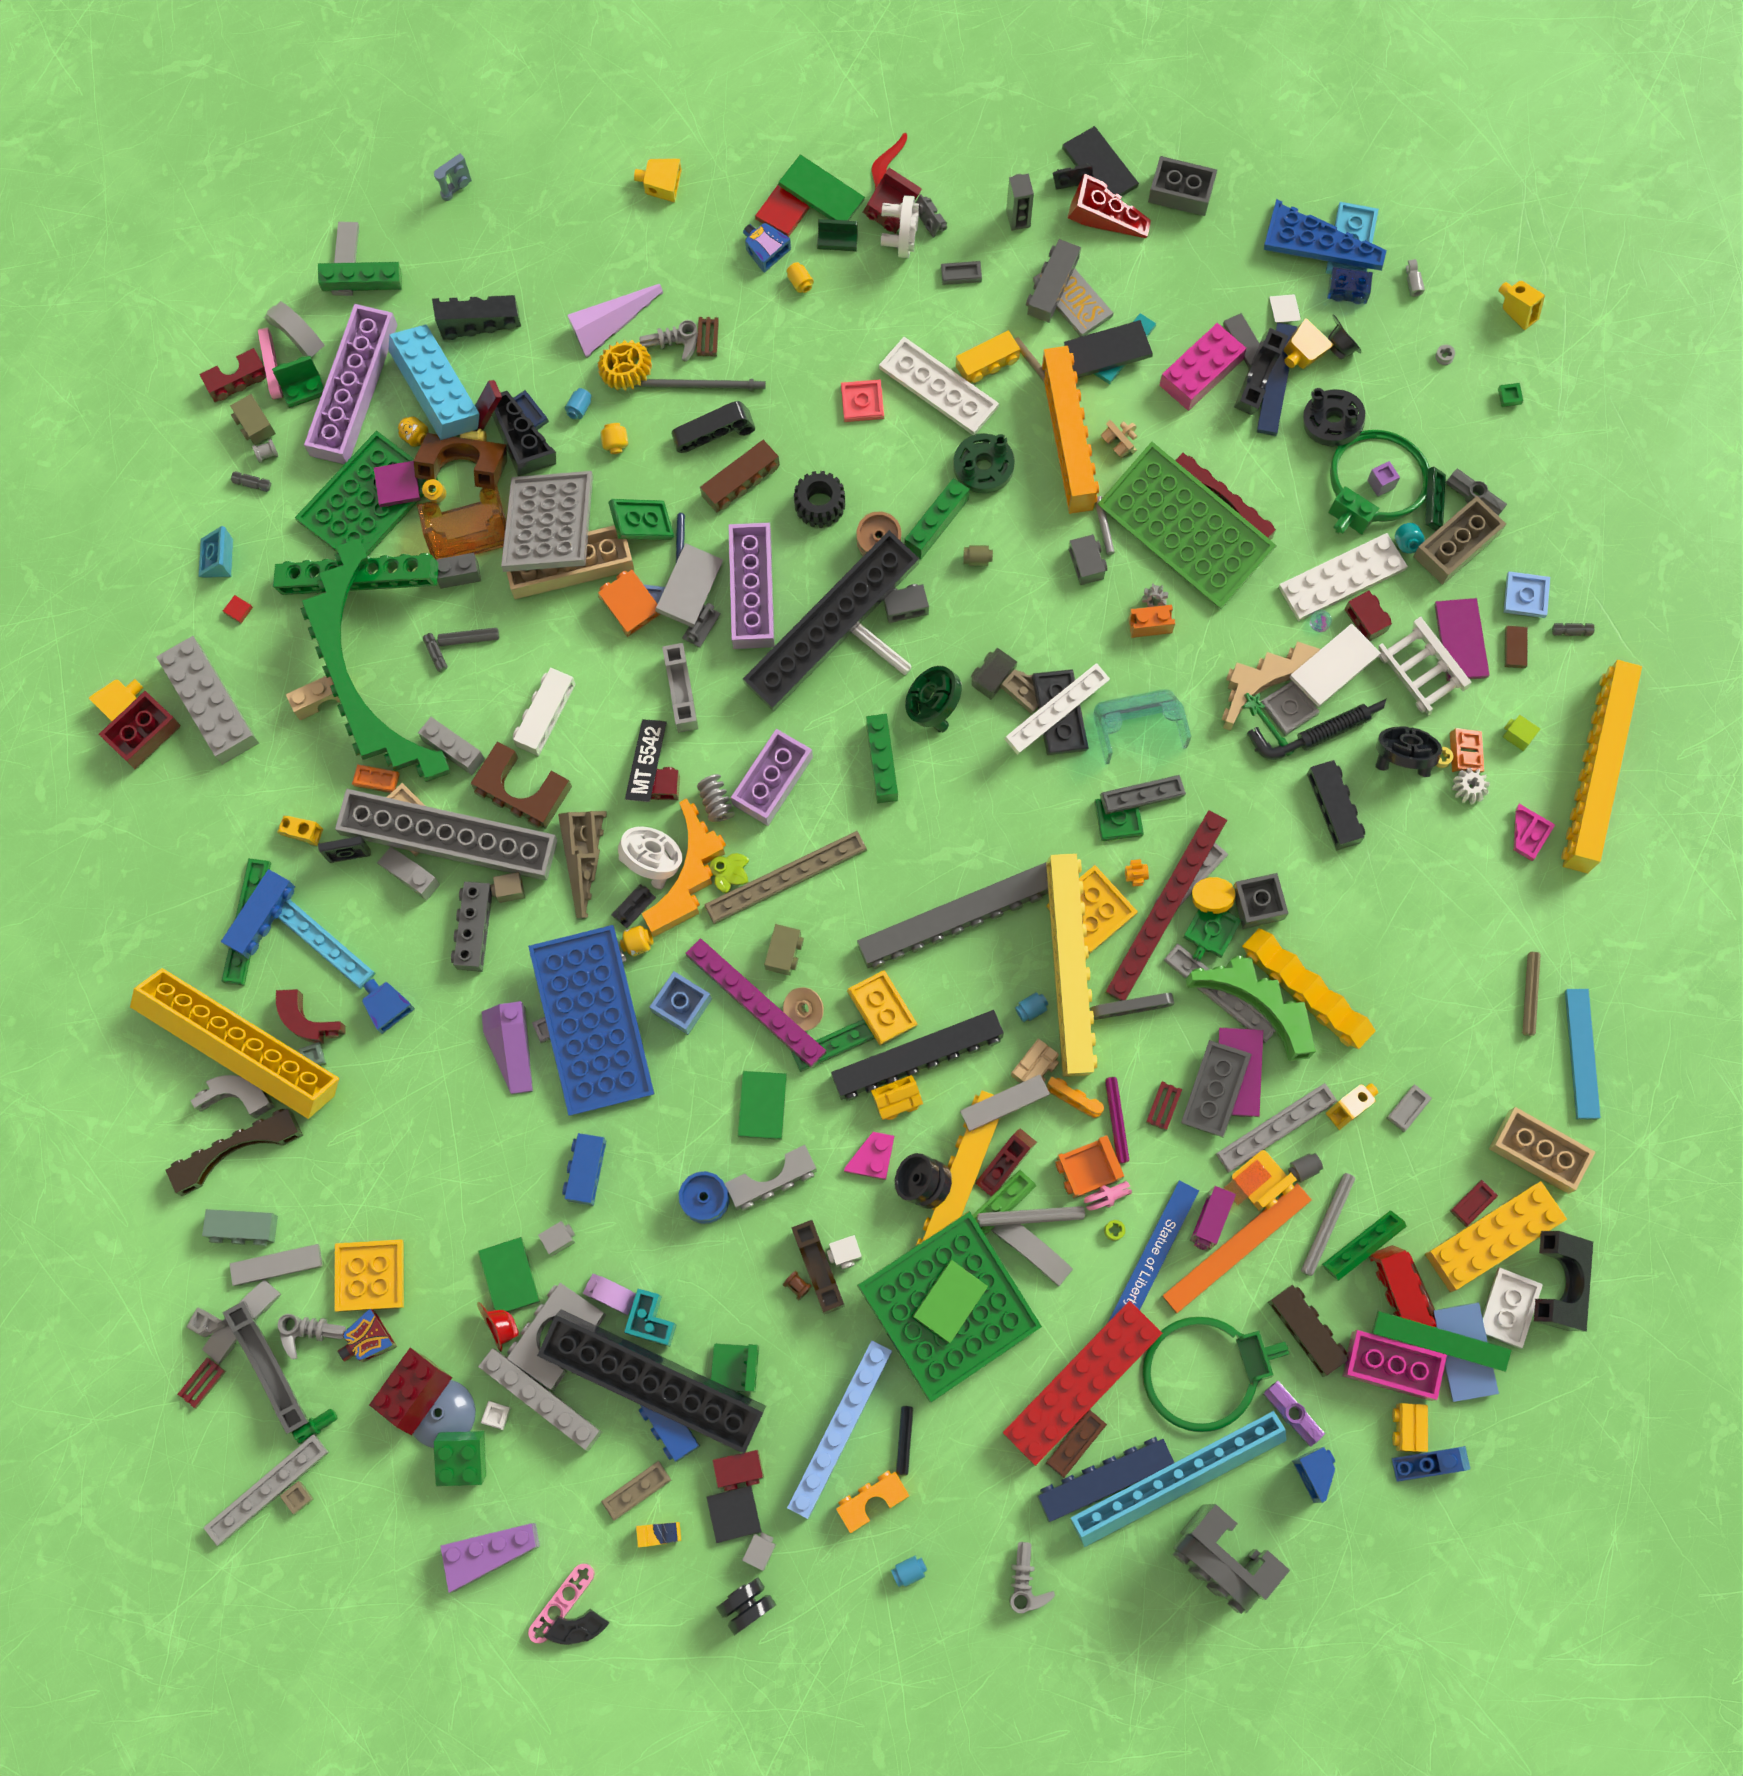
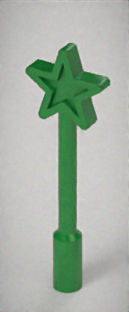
(1255, 708)

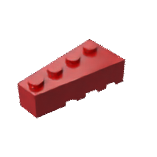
(1402, 1284)

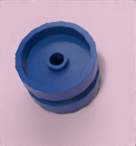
(695, 1187)

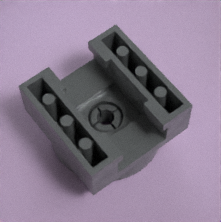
(1222, 1572)

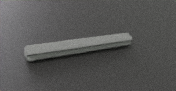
(1030, 1216)
(1328, 1224)

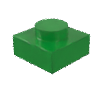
(1510, 394)

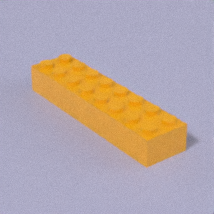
(1069, 430)

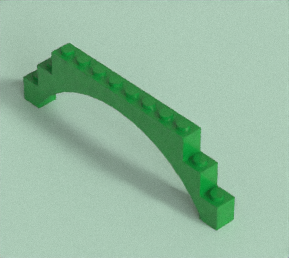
(369, 732)

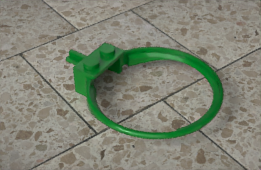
(1355, 510)
(1254, 1357)

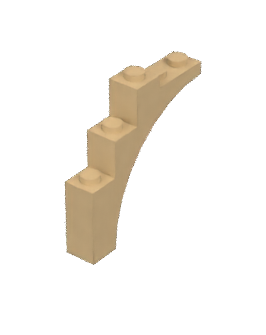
(1269, 672)

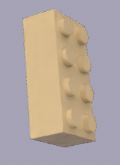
(1542, 1150)

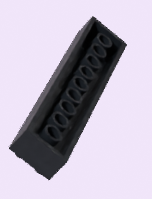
(831, 620)
(651, 1381)

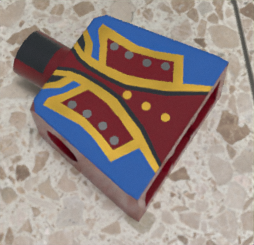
(366, 1338)

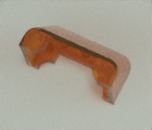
(464, 529)

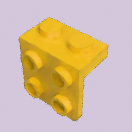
(1279, 1182)

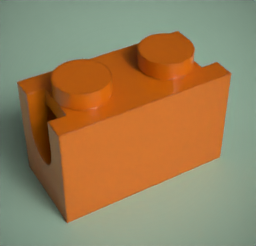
(1151, 621)

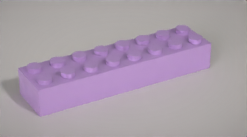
(350, 384)

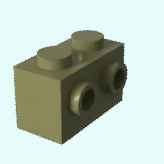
(252, 419)
(783, 950)

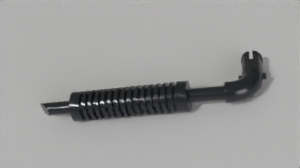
(1318, 733)

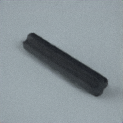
(904, 1440)

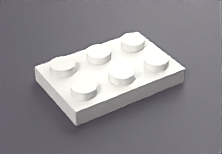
(1510, 1307)

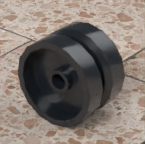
(923, 1180)
(746, 1606)

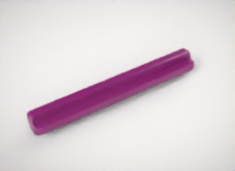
(1117, 1120)

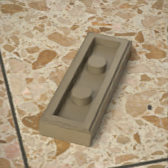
(636, 1490)

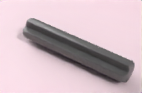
(468, 636)

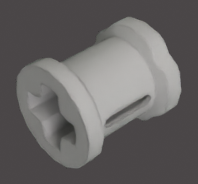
(265, 451)

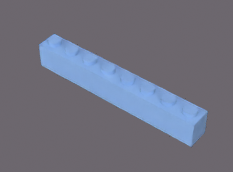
(840, 1429)

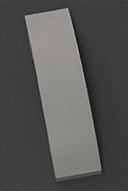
(1035, 1251)
(223, 1340)

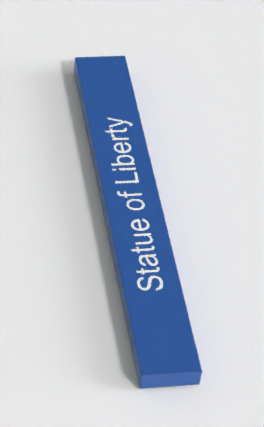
(1158, 1246)

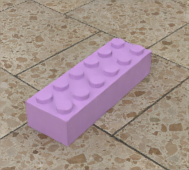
(751, 586)

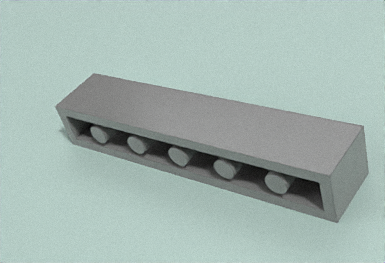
(540, 1399)

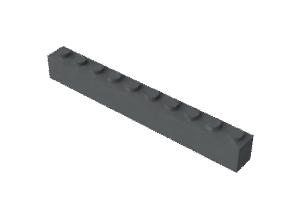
(954, 917)

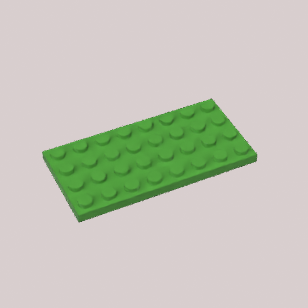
(1186, 525)

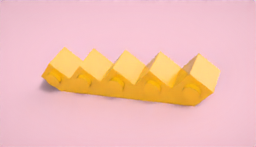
(1308, 987)

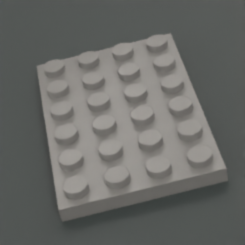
(547, 521)

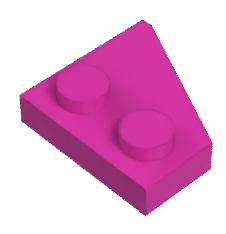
(1530, 832)
(872, 1157)

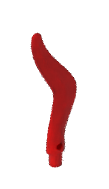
(881, 163)

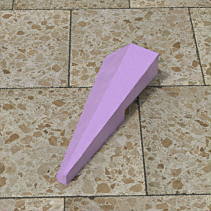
(600, 321)

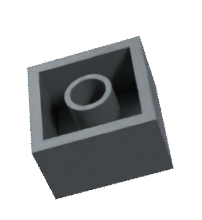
(1260, 900)

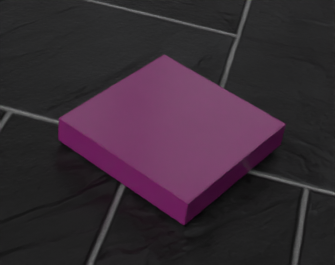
(396, 484)

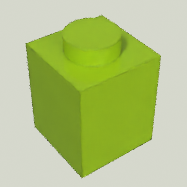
(1520, 732)

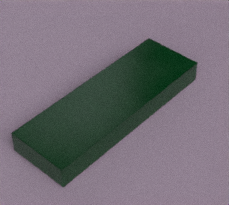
(1435, 498)

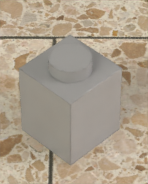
(557, 1238)
(759, 1551)

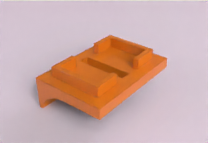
(1467, 740)

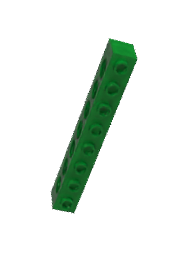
(424, 575)

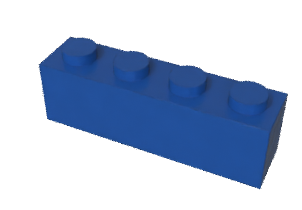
(258, 914)

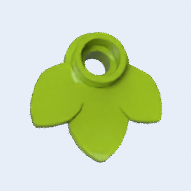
(731, 873)

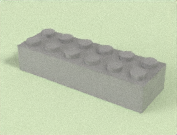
(207, 700)

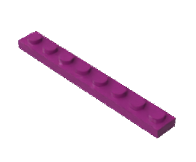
(756, 1003)

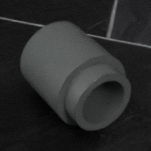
(1305, 1167)

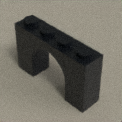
(1576, 1259)

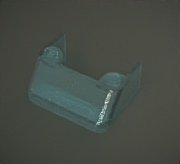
(1110, 713)

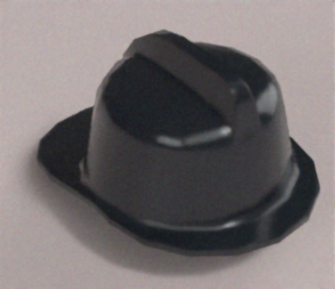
(1343, 342)

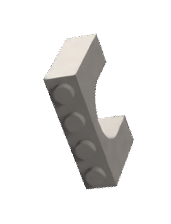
(526, 1350)

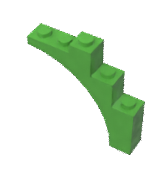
(1287, 1018)

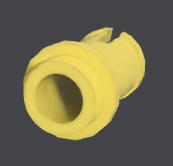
(475, 435)

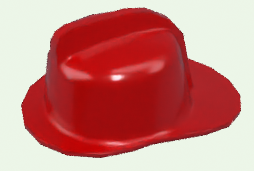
(500, 1324)

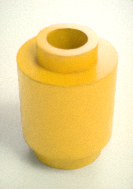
(799, 277)
(439, 494)

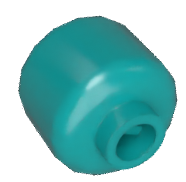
(1409, 537)

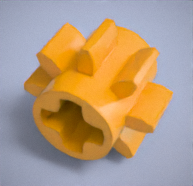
(1136, 872)

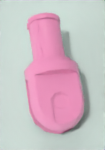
(1108, 1196)

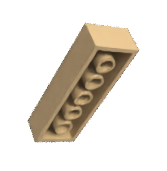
(604, 558)

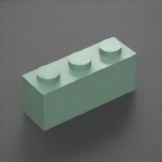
(239, 1227)

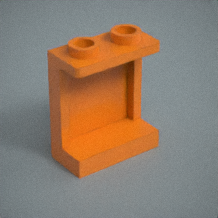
(629, 602)
(1089, 1167)

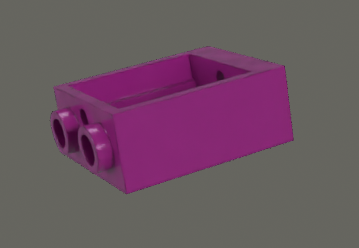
(1212, 1218)

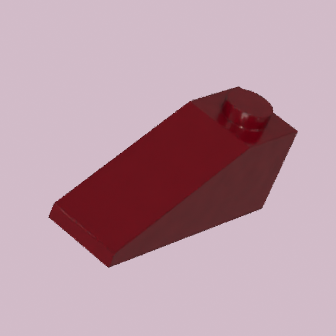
(1006, 1162)

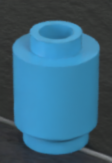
(578, 403)
(1031, 1007)
(909, 1571)

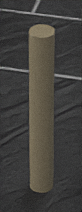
(1030, 358)

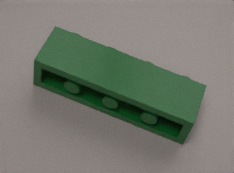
(360, 276)
(937, 518)
(882, 758)

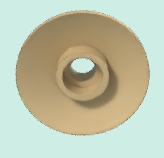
(794, 1007)

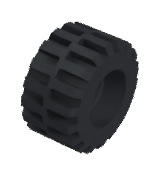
(814, 485)

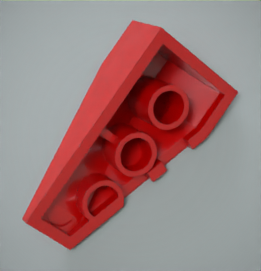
(1101, 209)

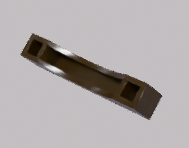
(191, 1173)

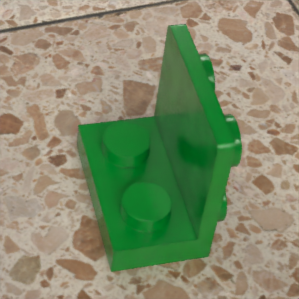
(299, 381)
(735, 1366)

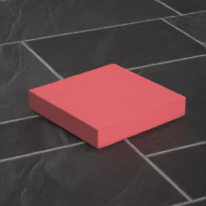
(862, 400)

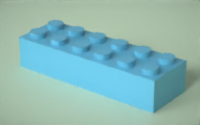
(433, 382)

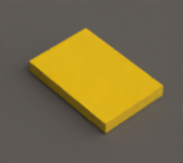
(882, 1007)

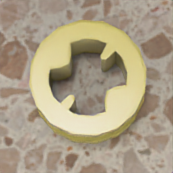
(1446, 753)

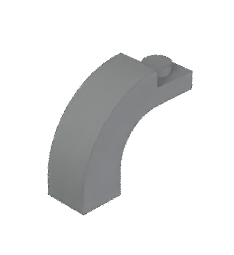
(294, 328)
(221, 1087)

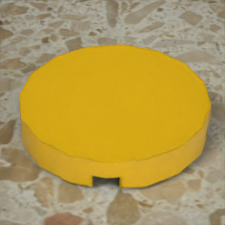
(1213, 895)

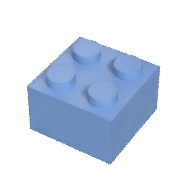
(680, 1003)

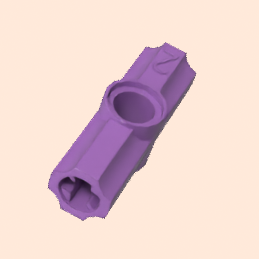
(1304, 1425)

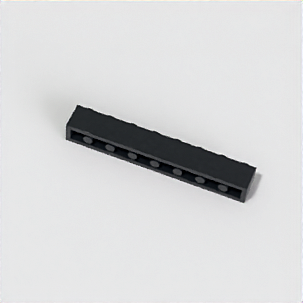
(918, 1054)

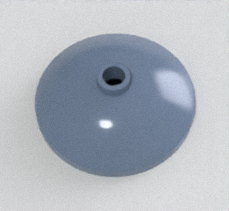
(457, 1414)

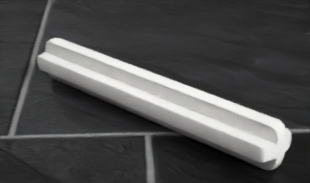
(882, 649)

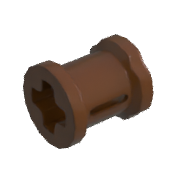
(797, 1285)

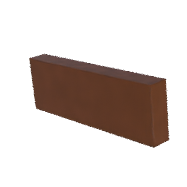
(1076, 1443)

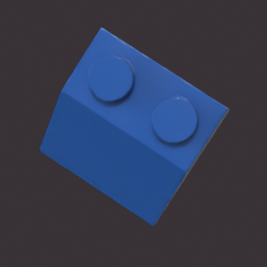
(1316, 1472)

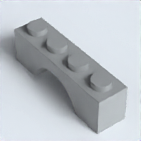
(680, 687)
(746, 1191)

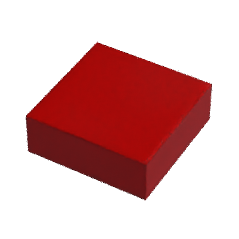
(237, 609)

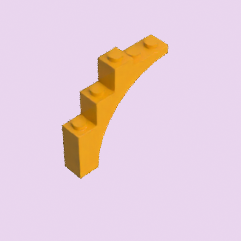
(678, 903)

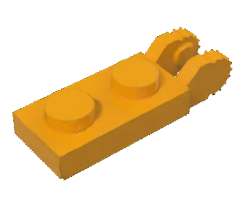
(1075, 1097)

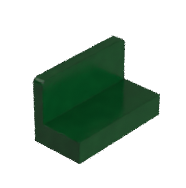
(837, 235)

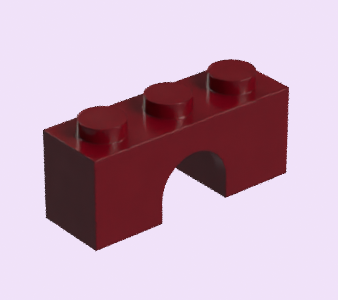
(222, 385)

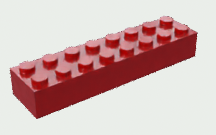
(1082, 1383)

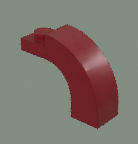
(290, 1009)

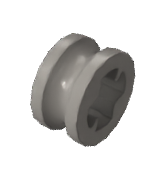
(1448, 359)

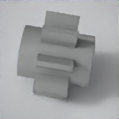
(1150, 594)

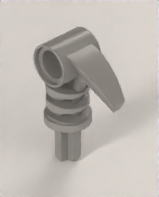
(675, 335)
(306, 1327)
(1022, 1579)

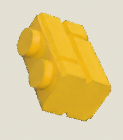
(897, 1098)
(1411, 1427)

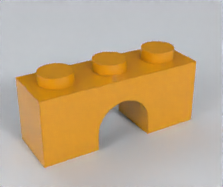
(853, 1509)

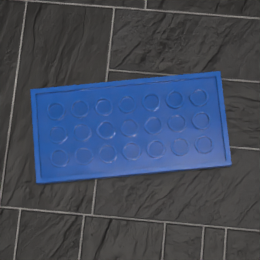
(591, 1020)

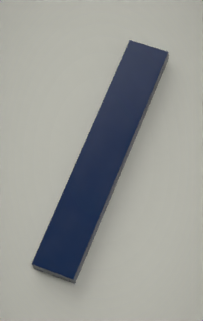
(1275, 389)

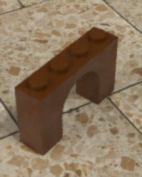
(488, 456)
(537, 808)

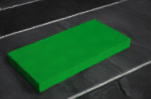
(820, 190)

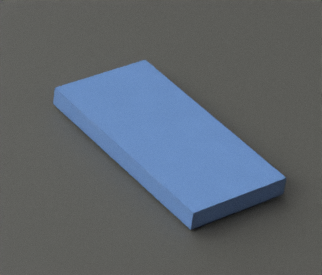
(1464, 1377)

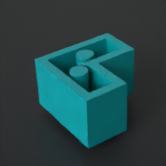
(643, 1321)

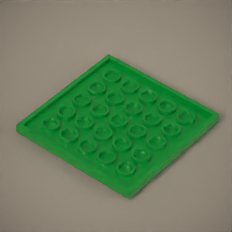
(992, 1327)

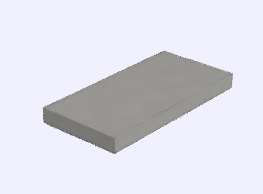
(689, 585)

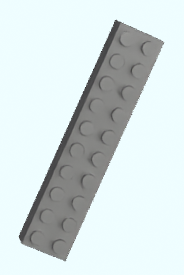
(446, 834)

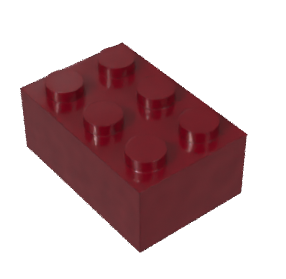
(139, 729)
(410, 1391)

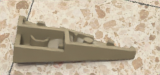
(581, 841)

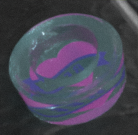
(1320, 621)

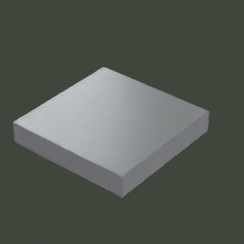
(1289, 708)

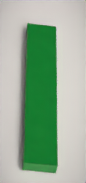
(236, 964)
(1441, 1341)

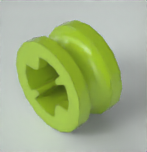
(1119, 1235)

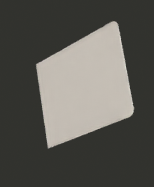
(1285, 308)

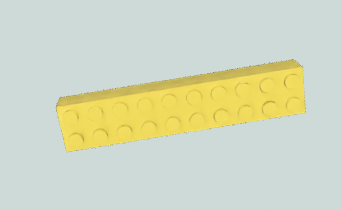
(1070, 965)

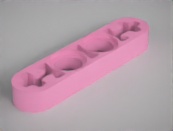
(270, 362)
(559, 1601)

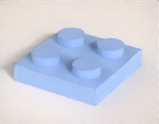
(1526, 594)

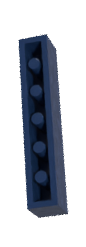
(1105, 1480)

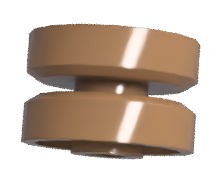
(875, 525)

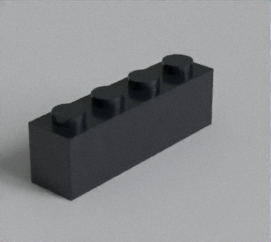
(1336, 805)

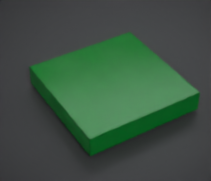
(1118, 824)

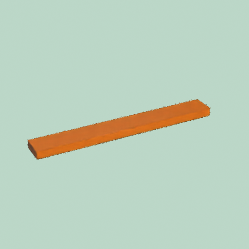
(1236, 1248)

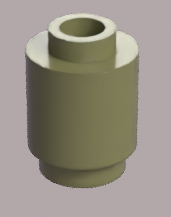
(978, 555)

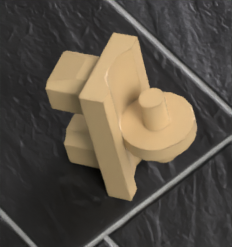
(1113, 432)

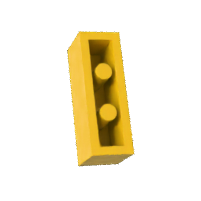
(988, 357)

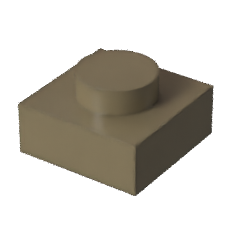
(296, 1497)

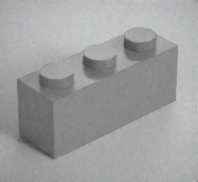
(452, 745)

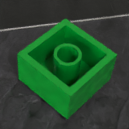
(460, 1458)

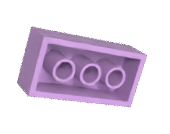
(772, 777)

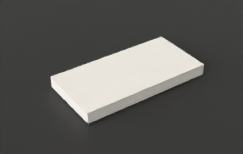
(1335, 665)

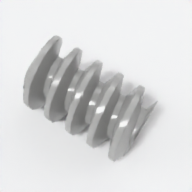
(713, 799)

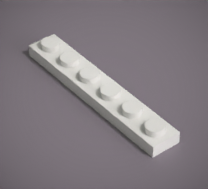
(1056, 709)

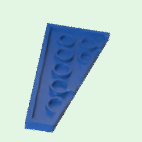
(1316, 239)

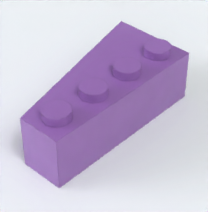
(477, 1556)

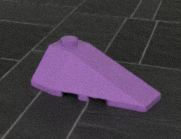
(508, 1039)

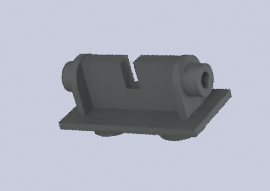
(932, 221)
(702, 626)

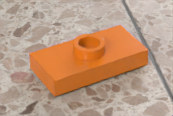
(375, 778)

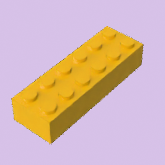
(1495, 1236)

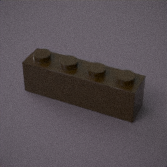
(1308, 1331)

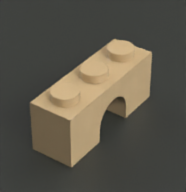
(308, 698)

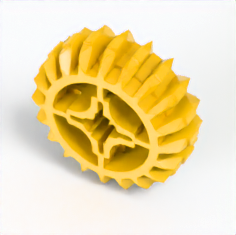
(623, 359)

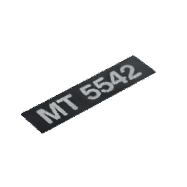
(645, 760)

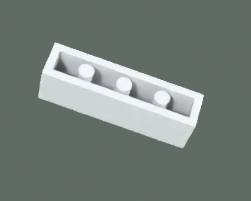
(544, 711)

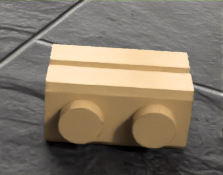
(1036, 1062)

